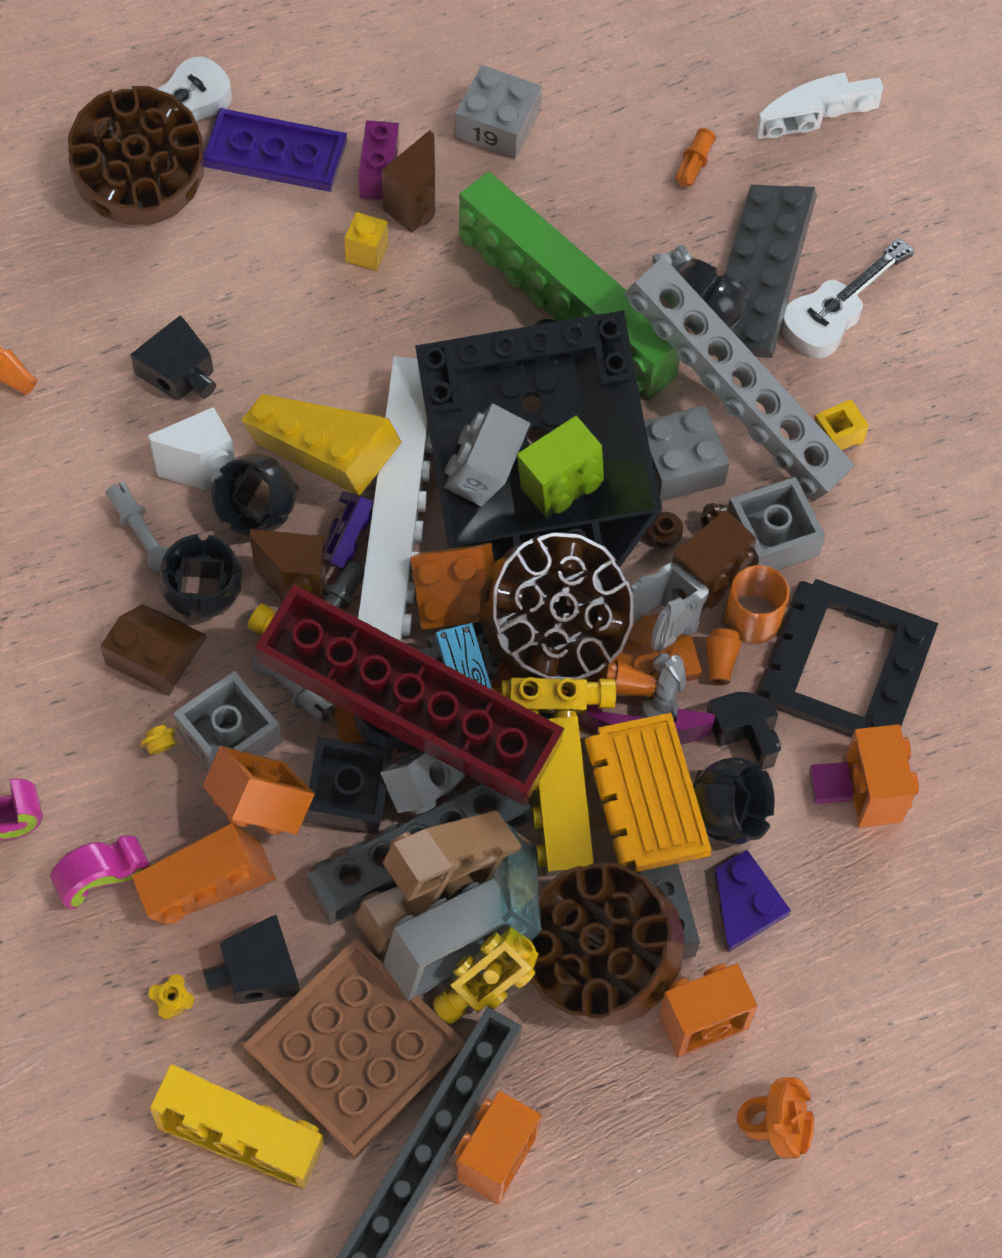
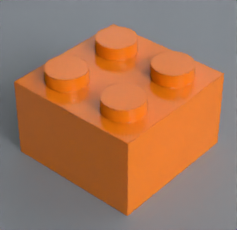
(451, 584)
(881, 775)
(258, 791)
(707, 1008)
(498, 1146)

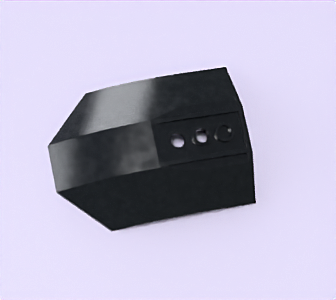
(574, 370)

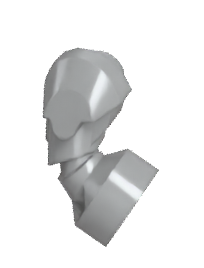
(671, 679)

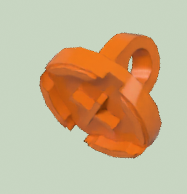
(786, 1118)

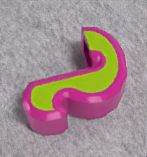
(20, 811)
(95, 867)

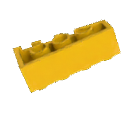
(324, 439)
(563, 806)
(236, 1127)

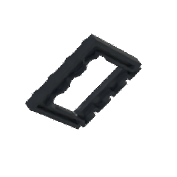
(798, 634)

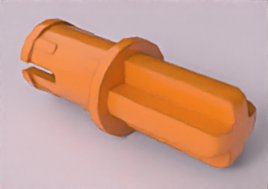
(695, 157)

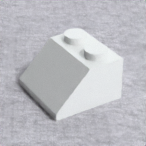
(192, 450)

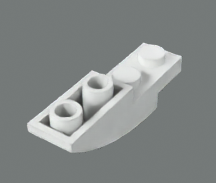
(806, 105)

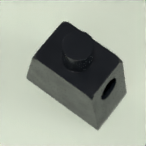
(175, 362)
(255, 965)

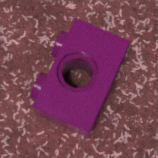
(378, 150)

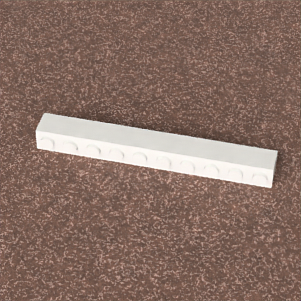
(396, 507)

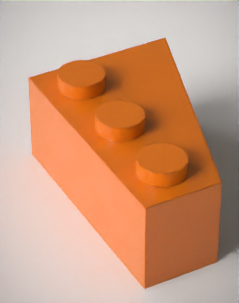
(203, 874)

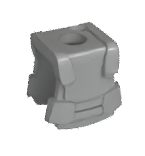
(680, 614)

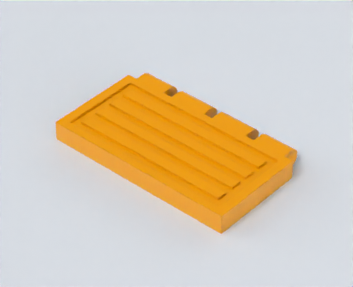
(650, 791)

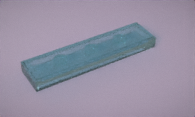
(520, 889)

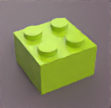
(561, 467)

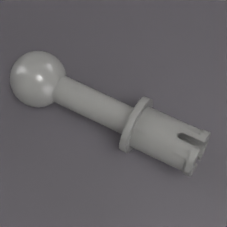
(132, 514)
(301, 697)

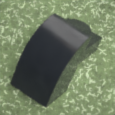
(750, 718)

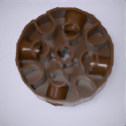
(136, 155)
(585, 587)
(639, 949)

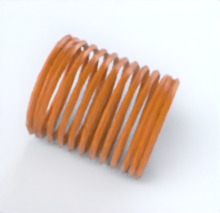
(759, 582)

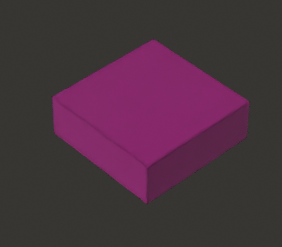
(831, 783)

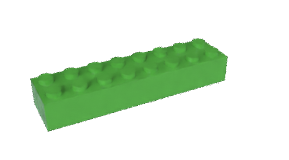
(557, 273)

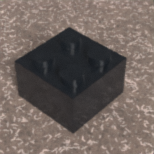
(348, 785)

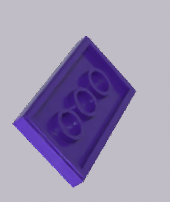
(275, 149)

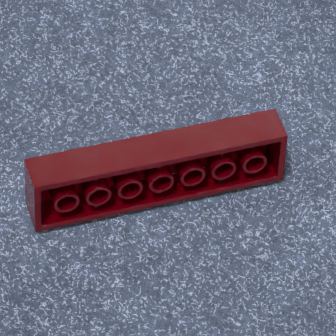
(409, 694)

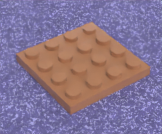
(354, 1048)

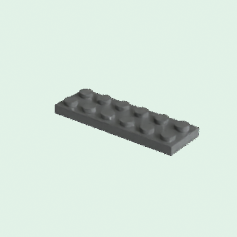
(767, 259)

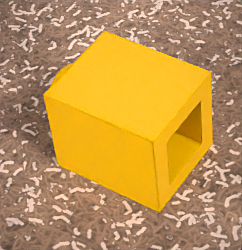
(366, 241)

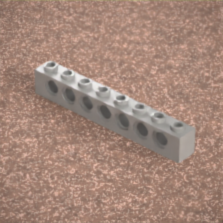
(756, 381)

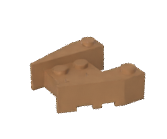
(434, 867)

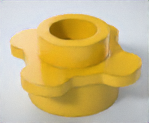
(159, 739)
(171, 1008)

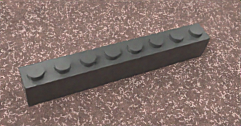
(434, 1138)

